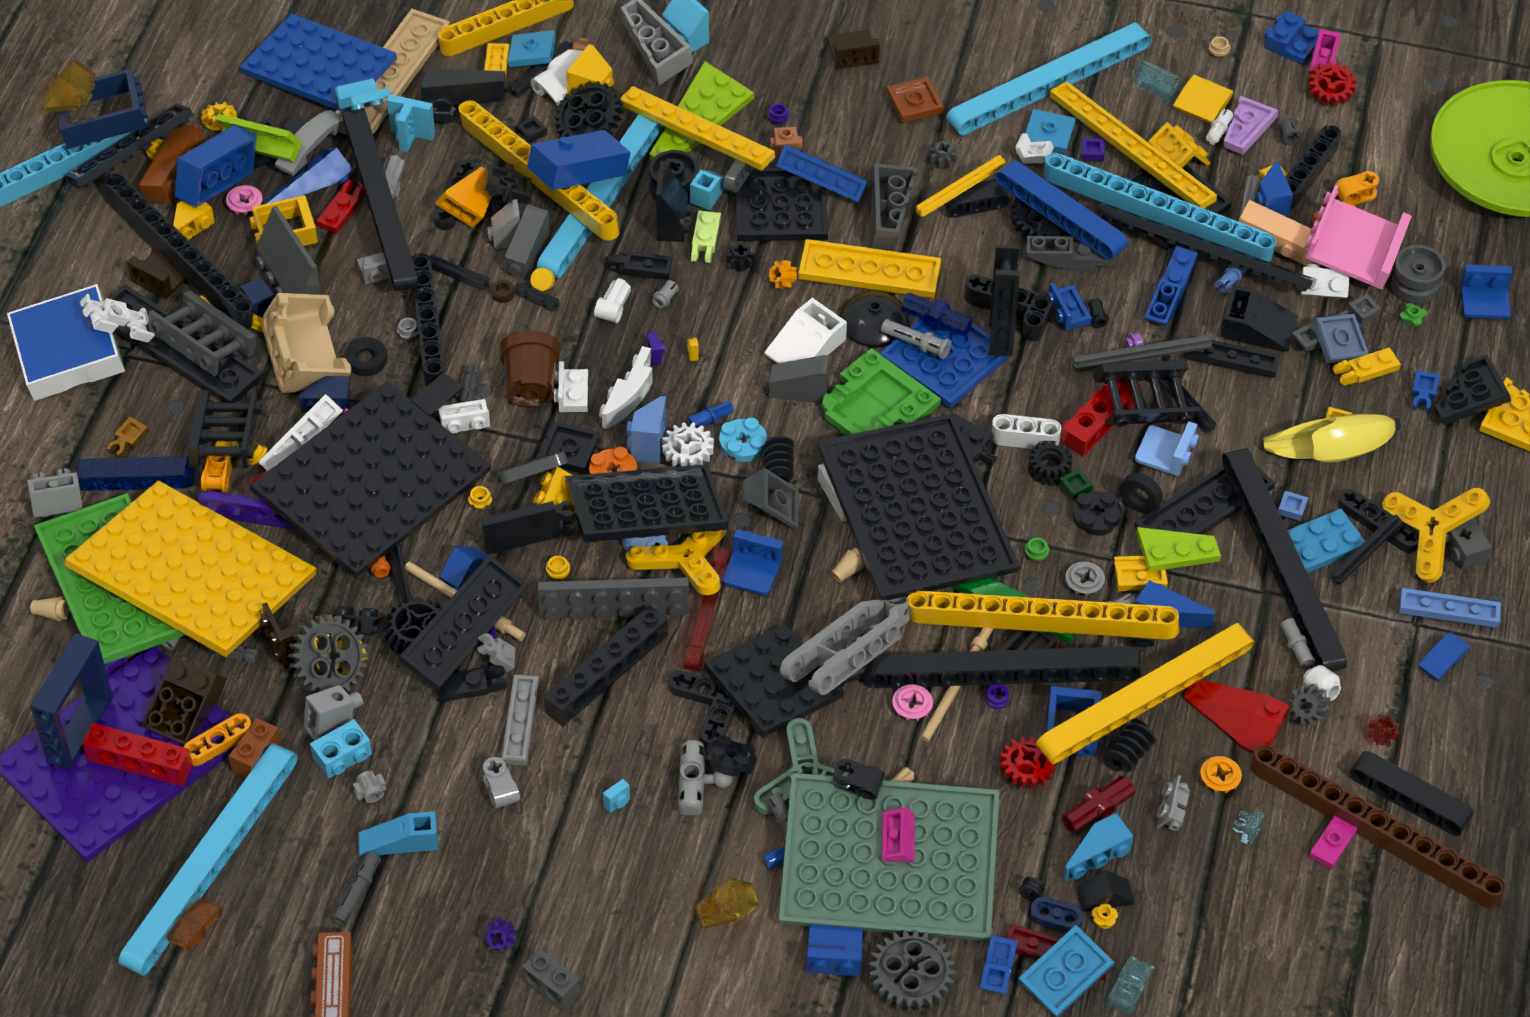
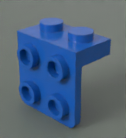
(753, 562)
(834, 950)

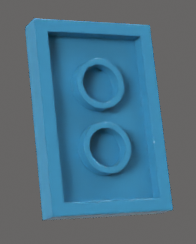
(1325, 540)
(1066, 971)

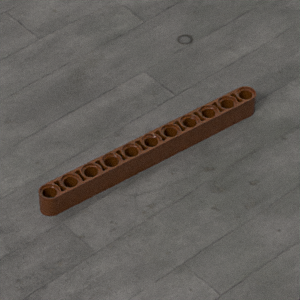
(1389, 826)

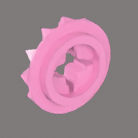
(244, 192)
(904, 696)

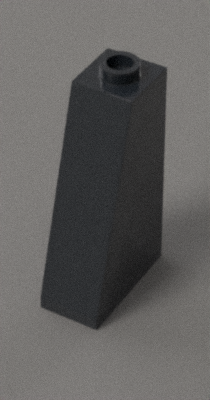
(456, 86)

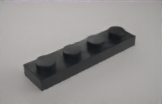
(1237, 358)

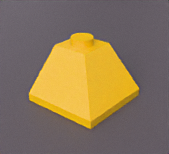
(588, 67)

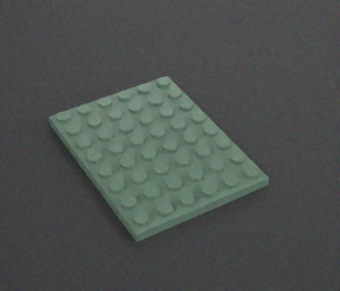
(838, 870)

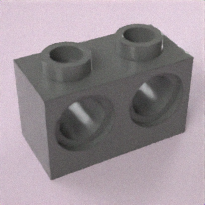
(551, 980)

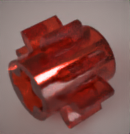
(1383, 730)

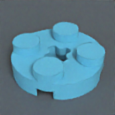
(742, 428)

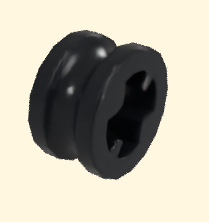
(1031, 888)

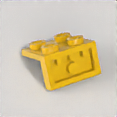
(1178, 145)

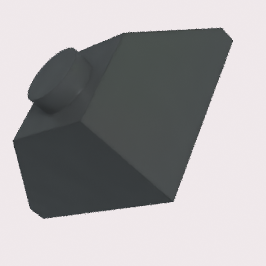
(773, 496)

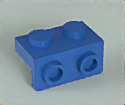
(1068, 307)

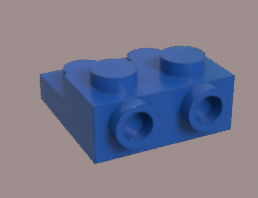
(1291, 37)

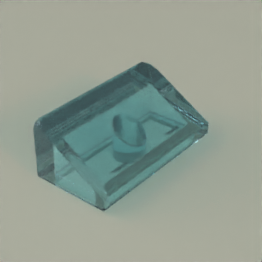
(1157, 81)

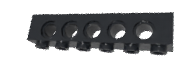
(605, 665)

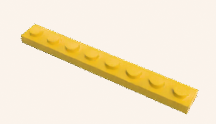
(698, 128)

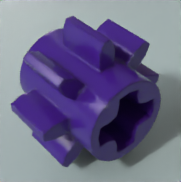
(495, 939)

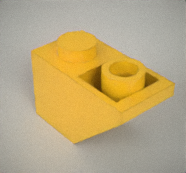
(192, 219)

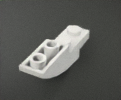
(628, 392)

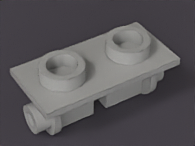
(1173, 795)

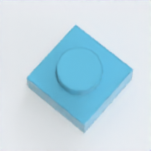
(616, 796)

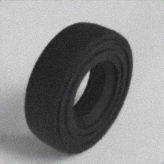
(366, 344)
(1146, 484)

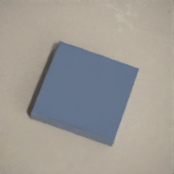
(1340, 337)

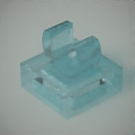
(1250, 827)

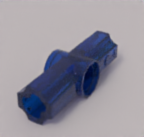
(936, 314)

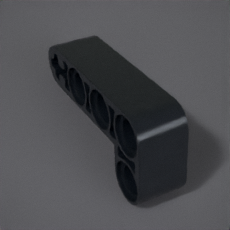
(1031, 306)

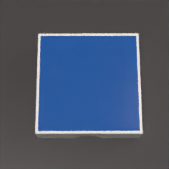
(61, 345)

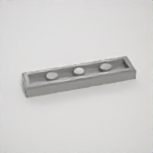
(520, 720)

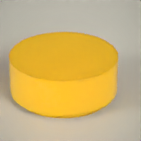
(542, 279)

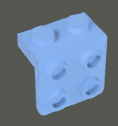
(1167, 449)

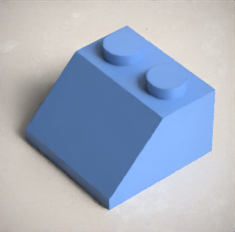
(647, 431)

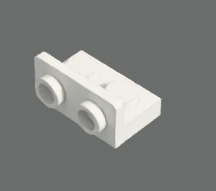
(572, 389)

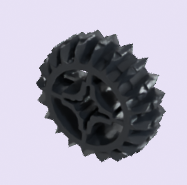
(417, 616)

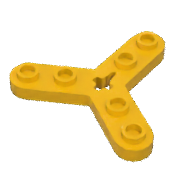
(1448, 516)
(694, 566)

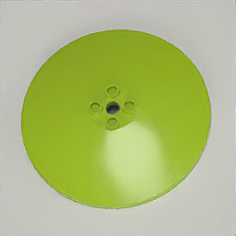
(1476, 145)

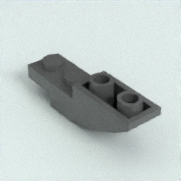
(1064, 254)

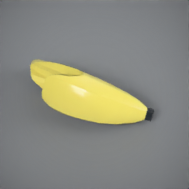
(1333, 437)

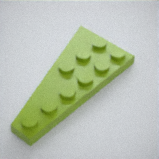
(710, 97)

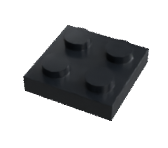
(575, 441)

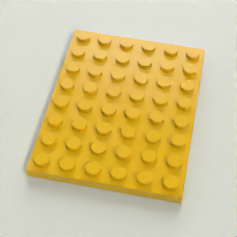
(190, 567)

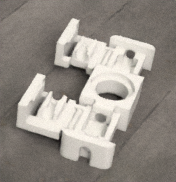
(106, 320)

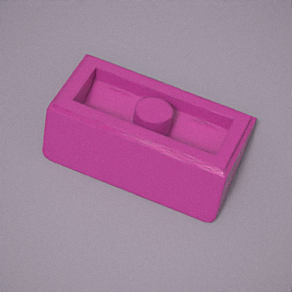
(898, 835)

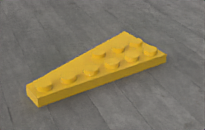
(1510, 420)

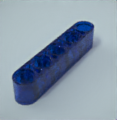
(134, 473)

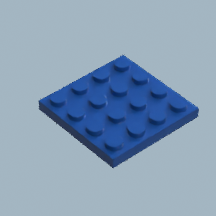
(957, 373)

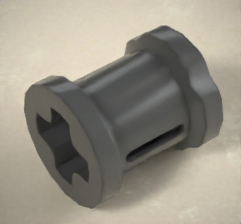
(1290, 130)

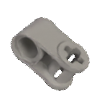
(499, 783)

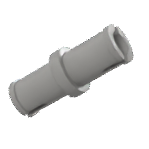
(1297, 643)

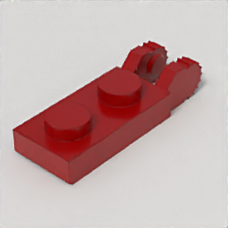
(341, 207)

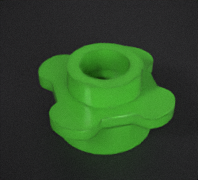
(1413, 315)

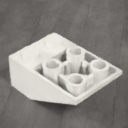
(808, 334)

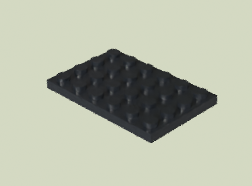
(646, 503)

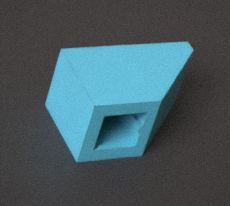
(706, 188)

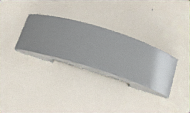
(311, 135)

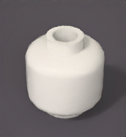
(1324, 679)

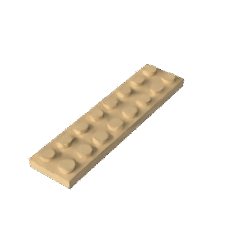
(413, 44)

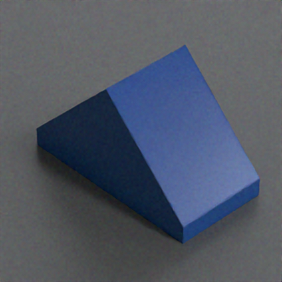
(461, 565)

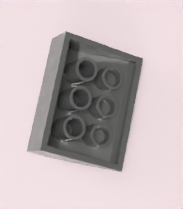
(285, 258)

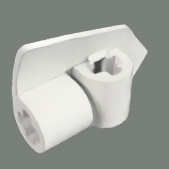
(554, 78)

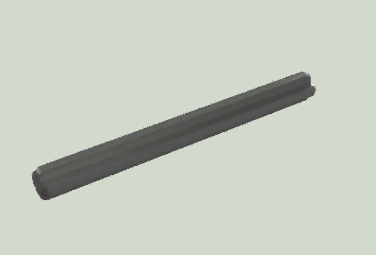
(1142, 352)

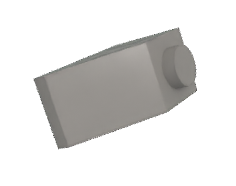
(504, 225)

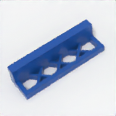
(822, 172)

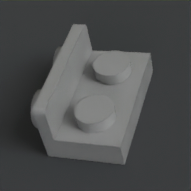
(373, 268)

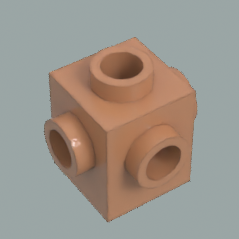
(782, 137)

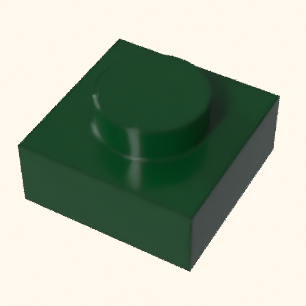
(1075, 483)

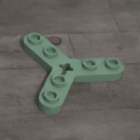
(803, 758)

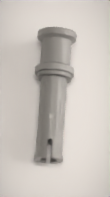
(927, 340)

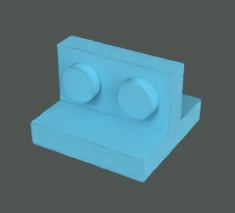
(410, 120)

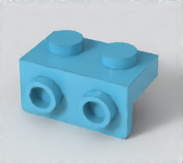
(358, 93)

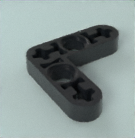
(718, 703)

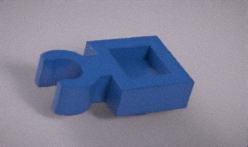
(1425, 388)

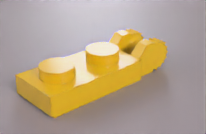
(1367, 367)

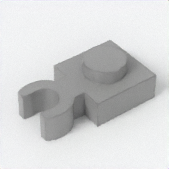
(500, 651)

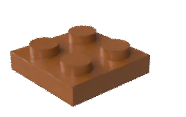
(915, 99)

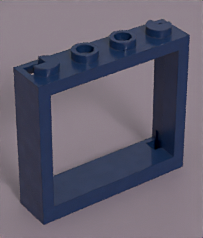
(110, 124)
(79, 660)

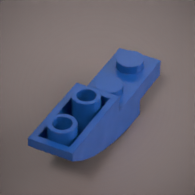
(1171, 286)

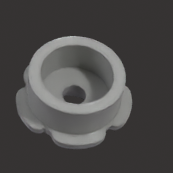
(407, 328)

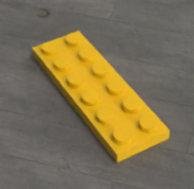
(869, 268)

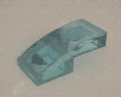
(1130, 985)

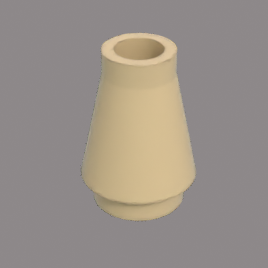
(848, 565)
(51, 608)

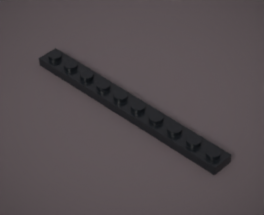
(1214, 250)

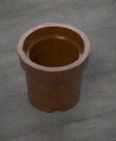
(530, 367)

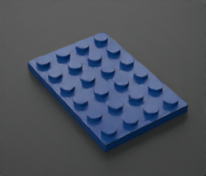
(315, 60)

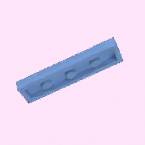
(1450, 607)

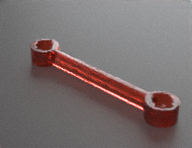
(695, 650)

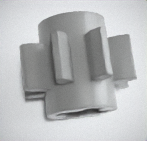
(369, 786)

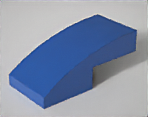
(1444, 656)
(998, 964)

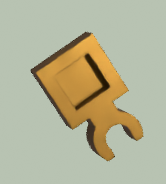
(129, 434)

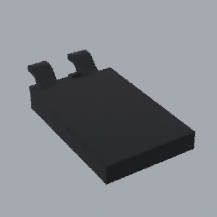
(526, 526)

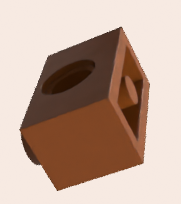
(253, 746)

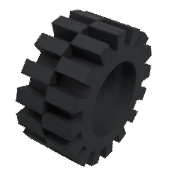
(1049, 452)

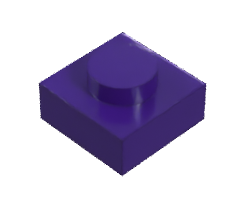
(1092, 149)
(657, 348)

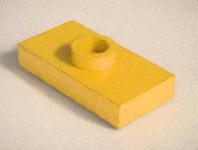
(497, 57)

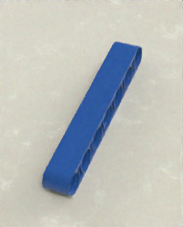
(1061, 209)

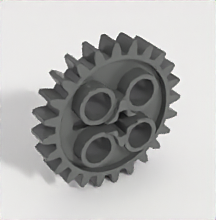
(306, 654)
(912, 971)

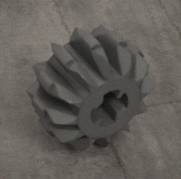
(1309, 694)

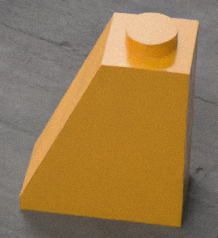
(467, 198)

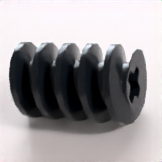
(779, 456)
(1129, 746)

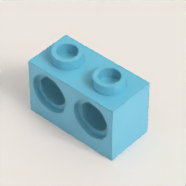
(338, 744)

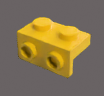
(553, 488)

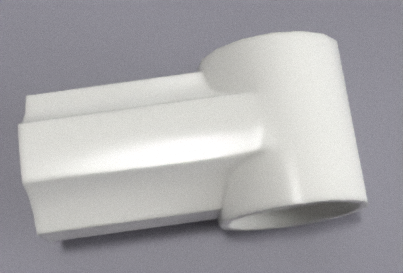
(611, 305)

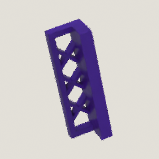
(243, 509)

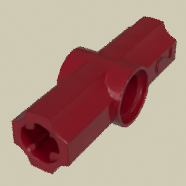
(1098, 804)

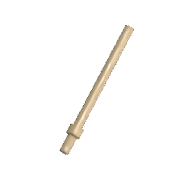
(503, 625)
(978, 644)

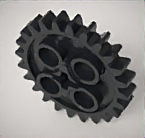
(589, 110)
(1032, 222)

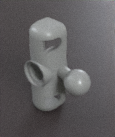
(694, 764)

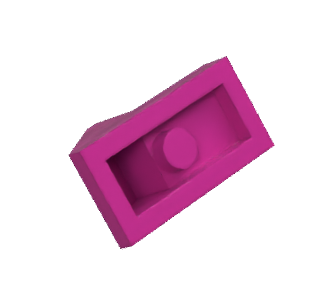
(1325, 48)

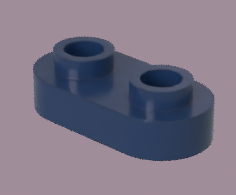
(1057, 914)

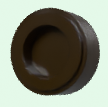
(502, 291)

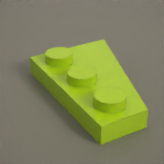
(1176, 549)

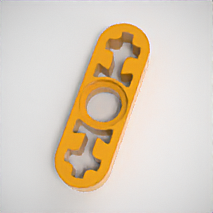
(221, 729)

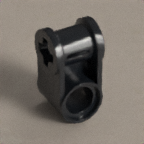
(861, 780)

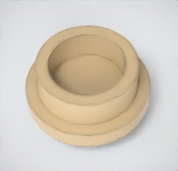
(1219, 46)

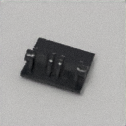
(366, 616)

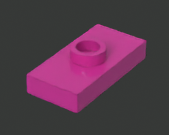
(1333, 842)

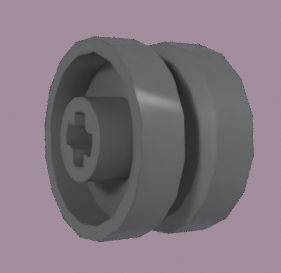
(1417, 274)

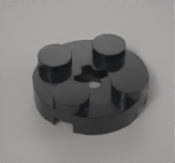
(1097, 501)
(730, 756)

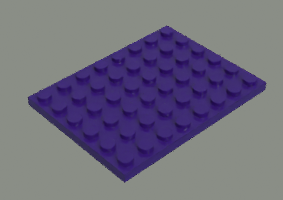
(94, 801)

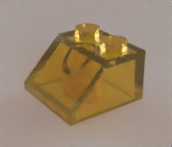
(69, 88)

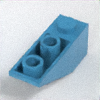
(401, 835)
(1103, 842)

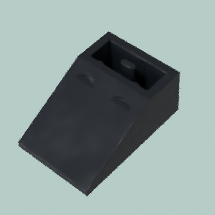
(1257, 320)

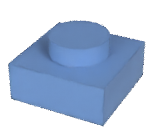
(1292, 505)

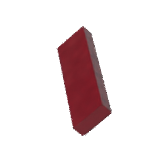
(1035, 944)

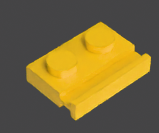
(1133, 573)

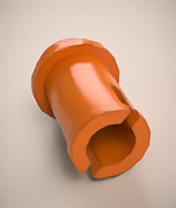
(380, 568)

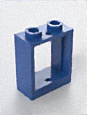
(1072, 700)

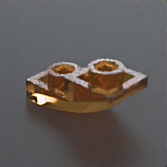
(193, 923)

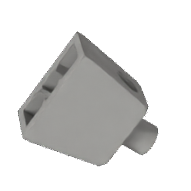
(329, 710)

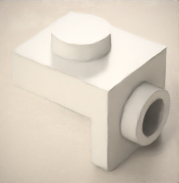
(1033, 152)

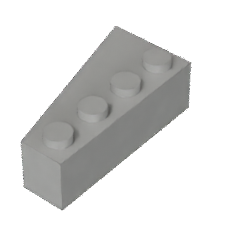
(656, 41)

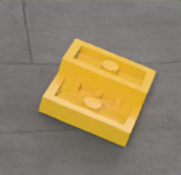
(1202, 99)

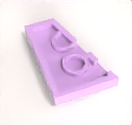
(1248, 124)

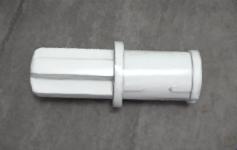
(1219, 126)

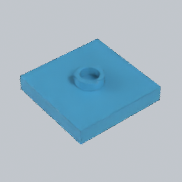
(532, 48)
(1051, 127)

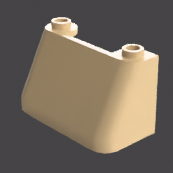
(301, 341)

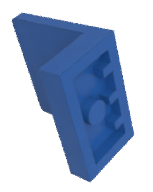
(1486, 291)

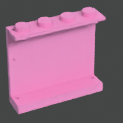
(1355, 241)

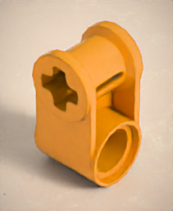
(1357, 190)
(216, 473)

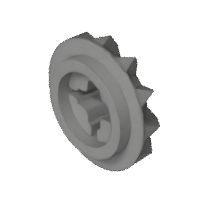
(1080, 571)

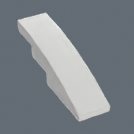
(312, 423)

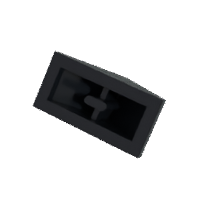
(1105, 889)

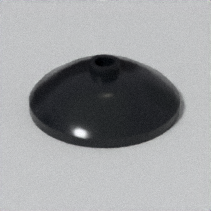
(866, 315)

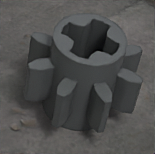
(943, 155)

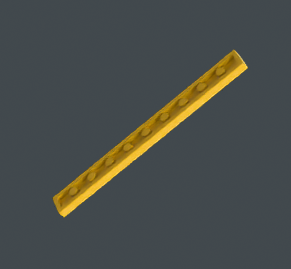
(1133, 145)

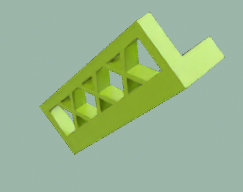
(270, 140)

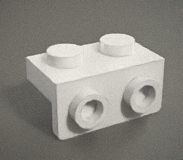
(1328, 284)
(465, 416)

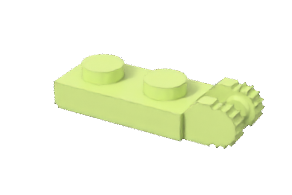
(705, 235)

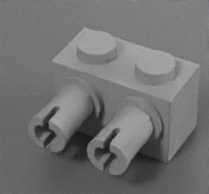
(54, 493)

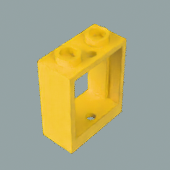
(289, 208)

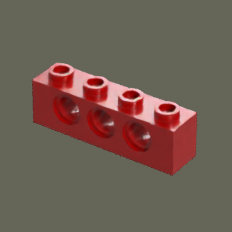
(1089, 424)
(137, 754)

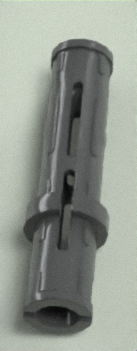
(360, 880)

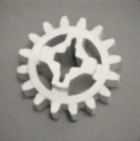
(687, 445)

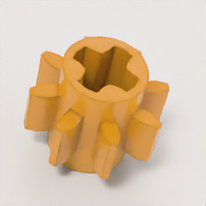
(783, 274)

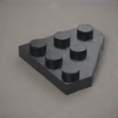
(1472, 392)

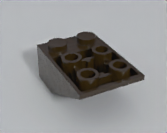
(183, 700)

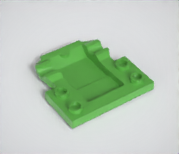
(876, 396)

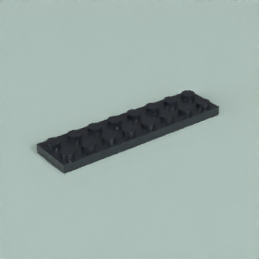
(234, 374)

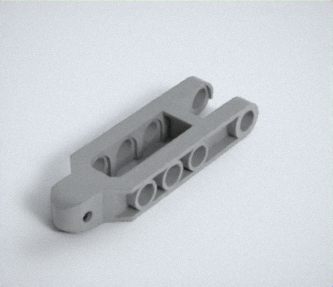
(823, 648)

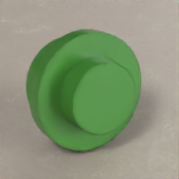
(1037, 549)

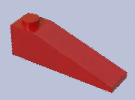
(1244, 714)

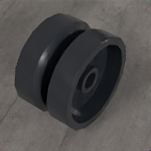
(681, 164)

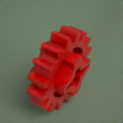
(1332, 83)
(1026, 764)

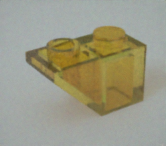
(727, 903)

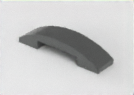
(1364, 310)

